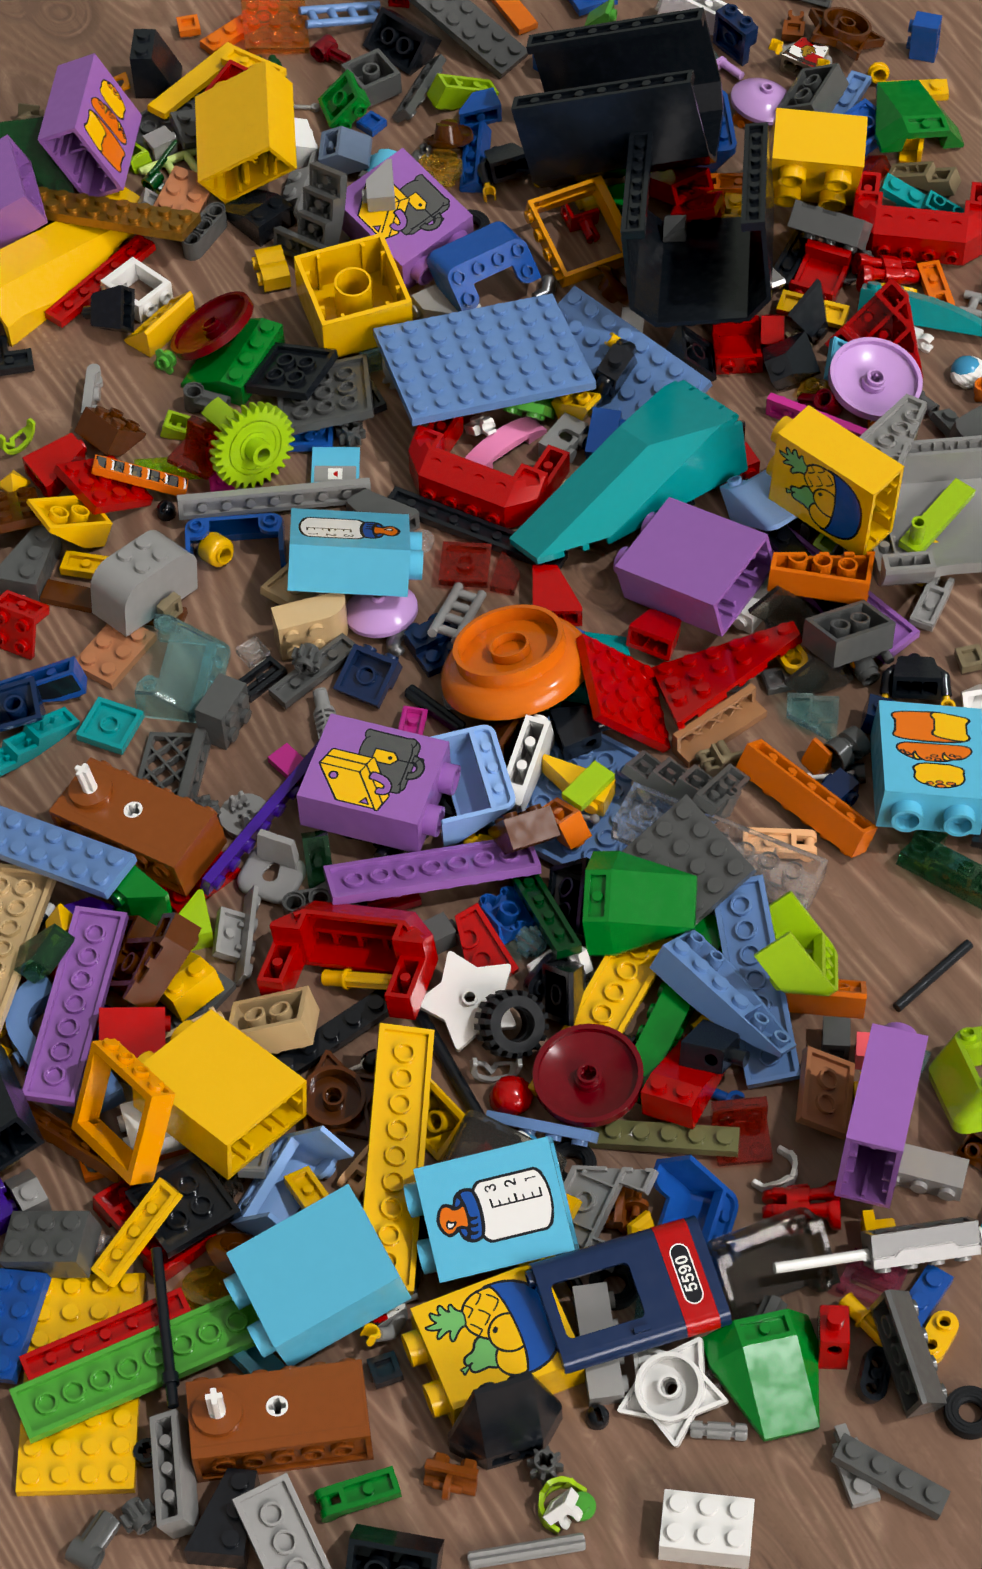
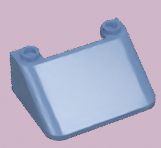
(750, 503)
(483, 785)

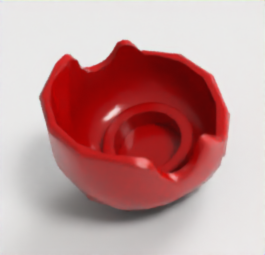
(511, 1095)

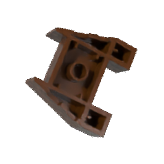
(150, 959)

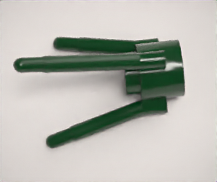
(154, 177)

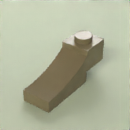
(928, 177)

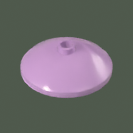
(757, 99)
(380, 615)

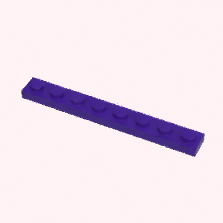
(262, 820)

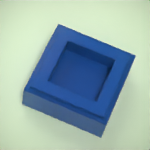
(371, 123)

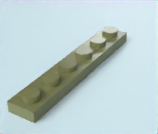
(667, 1138)

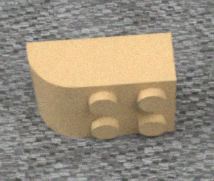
(309, 621)
(278, 1019)

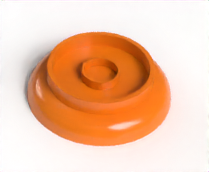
(512, 663)

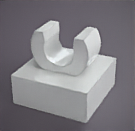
(563, 1506)

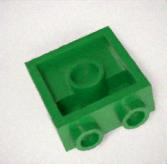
(344, 101)

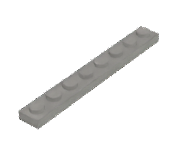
(269, 498)

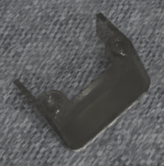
(816, 675)

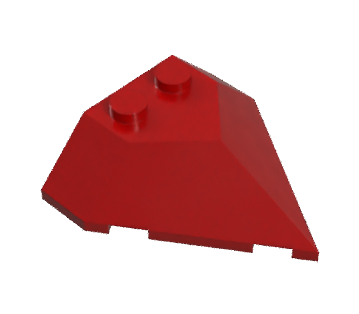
(885, 317)

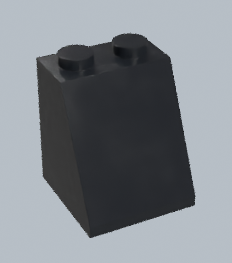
(152, 64)

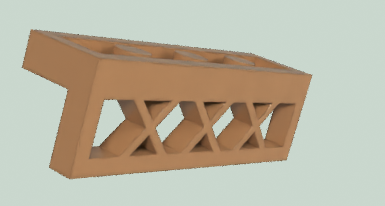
(719, 725)

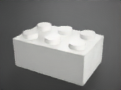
(706, 1529)

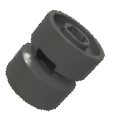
(848, 747)

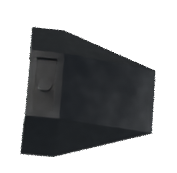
(505, 1422)

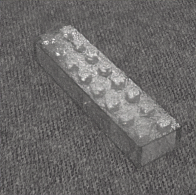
(782, 865)

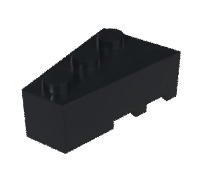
(220, 1534)

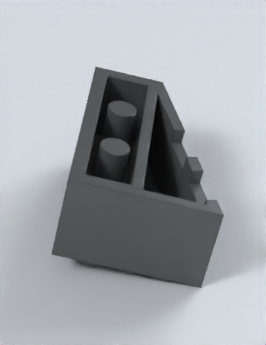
(830, 226)
(30, 563)

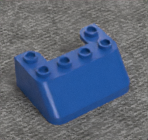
(476, 257)
(695, 1191)

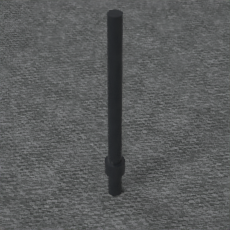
(169, 1377)

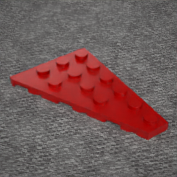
(703, 678)

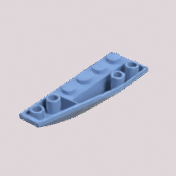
(719, 992)

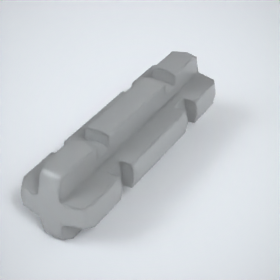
(719, 1430)

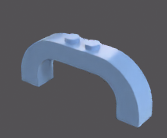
(25, 1009)

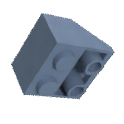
(345, 149)

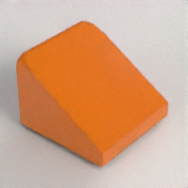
(817, 757)

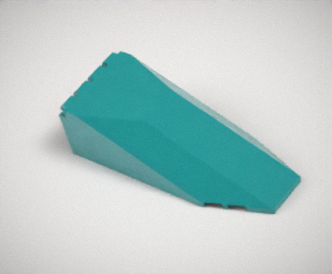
(668, 448)

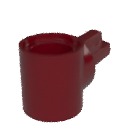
(327, 49)
(823, 401)

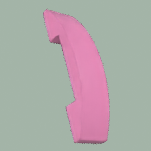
(505, 440)

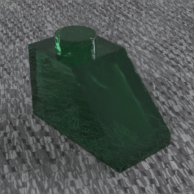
(316, 855)
(42, 953)

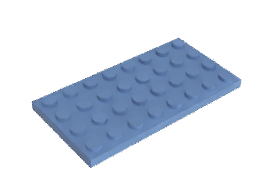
(655, 365)

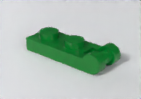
(357, 1493)

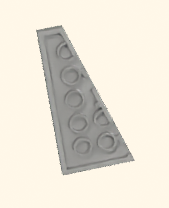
(897, 428)

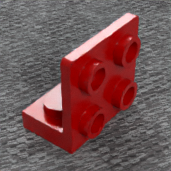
(18, 623)

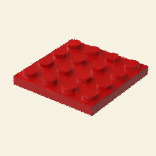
(623, 693)

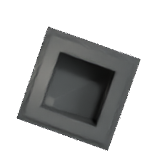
(675, 228)

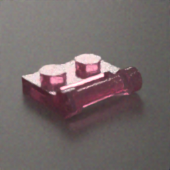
(880, 1281)

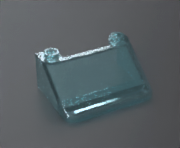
(186, 674)

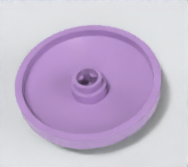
(873, 376)

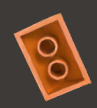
(846, 1002)

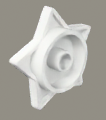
(462, 981)
(655, 1373)

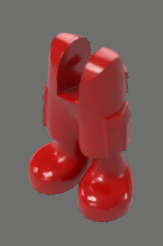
(883, 268)
(800, 1195)

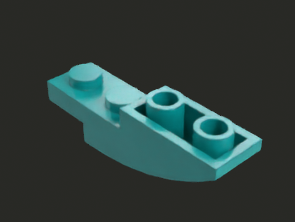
(907, 196)

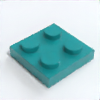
(110, 725)

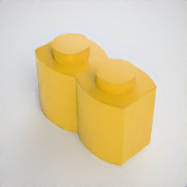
(272, 268)

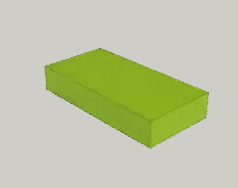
(588, 785)

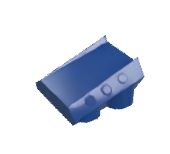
(506, 913)

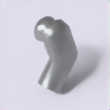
(424, 148)
(548, 286)
(393, 644)

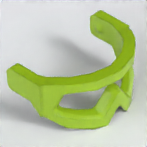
(29, 431)
(550, 1486)

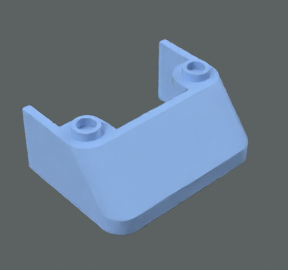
(269, 1199)

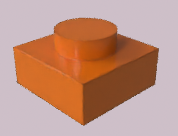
(188, 26)

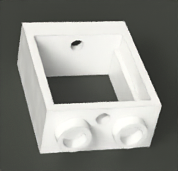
(135, 270)

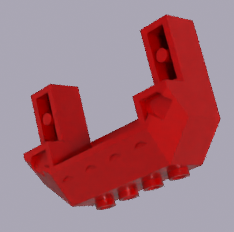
(917, 232)
(478, 488)
(357, 940)

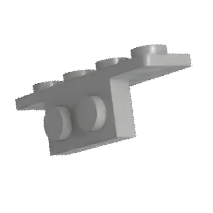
(294, 186)
(235, 933)

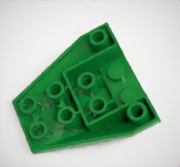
(910, 112)
(634, 903)
(769, 1371)

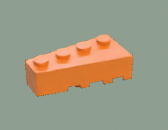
(823, 576)

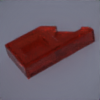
(505, 576)

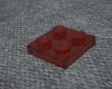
(465, 564)

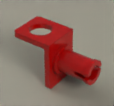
(583, 221)

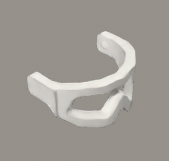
(792, 1157)

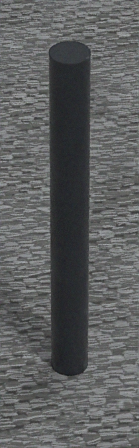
(933, 975)

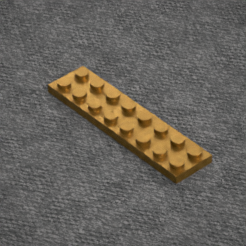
(118, 215)

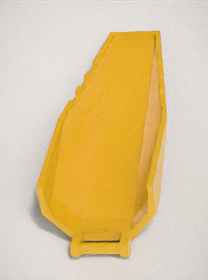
(48, 265)

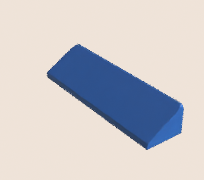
(472, 156)

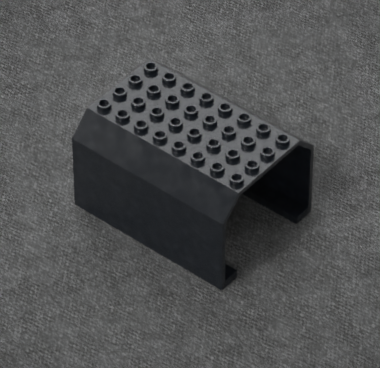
(619, 81)
(722, 265)

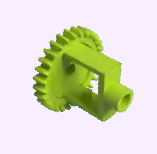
(250, 441)

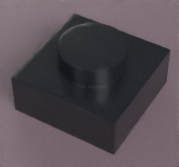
(385, 1369)

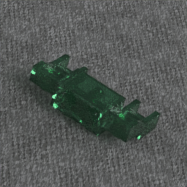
(942, 866)

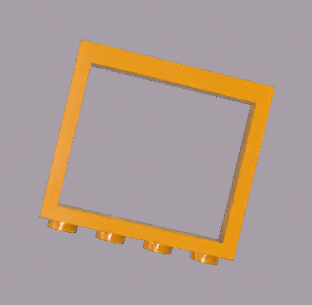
(595, 187)
(133, 1165)

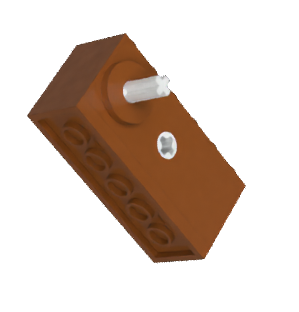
(165, 832)
(279, 1419)

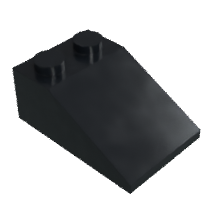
(259, 213)

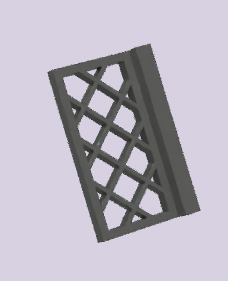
(194, 766)

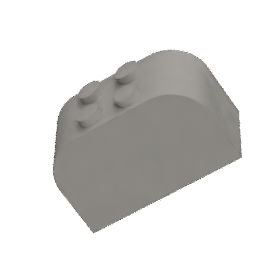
(138, 577)

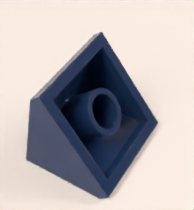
(20, 704)

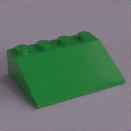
(234, 363)

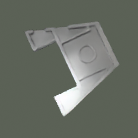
(598, 1191)

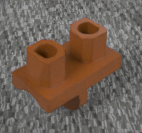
(627, 1207)
(451, 1477)

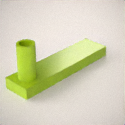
(937, 517)

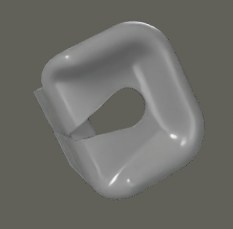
(269, 850)

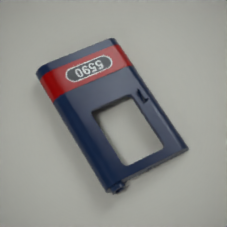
(672, 1282)

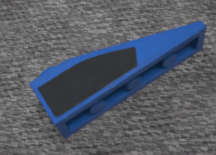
(57, 680)

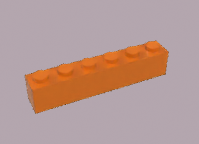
(806, 798)

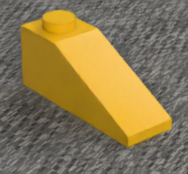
(564, 773)

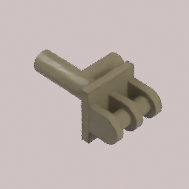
(28, 111)
(716, 757)

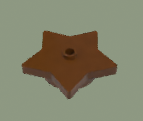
(844, 30)
(353, 1095)

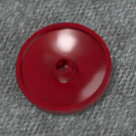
(212, 325)
(588, 1075)

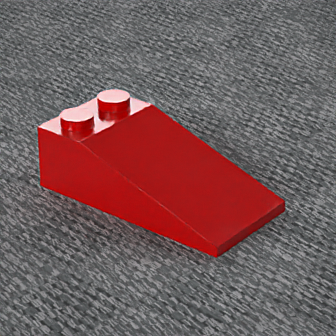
(677, 1091)

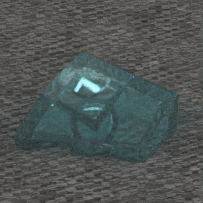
(814, 713)

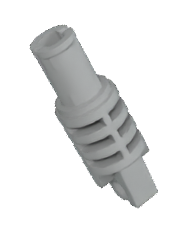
(322, 710)

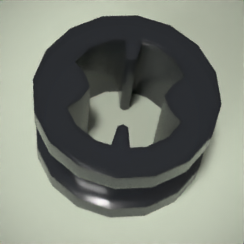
(139, 1448)

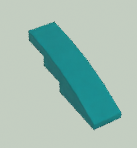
(36, 739)

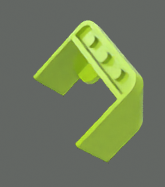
(802, 955)
(958, 1082)

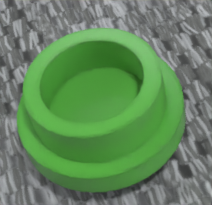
(587, 1504)

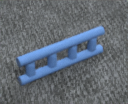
(334, 20)

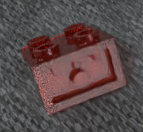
(193, 451)
(751, 1117)

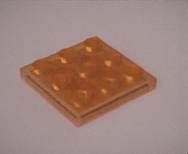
(274, 27)

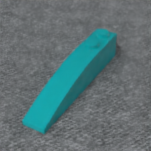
(931, 311)

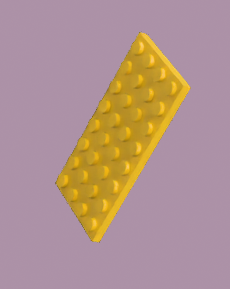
(98, 1451)

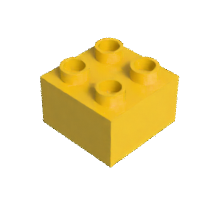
(817, 157)
(351, 292)

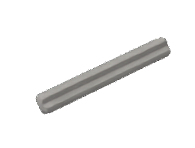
(526, 1550)

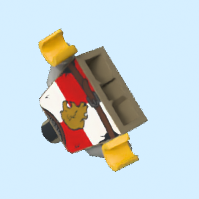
(800, 55)

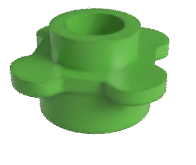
(165, 360)

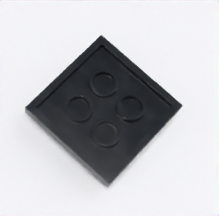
(291, 371)
(200, 1211)

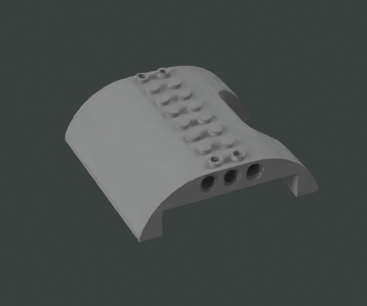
(926, 474)

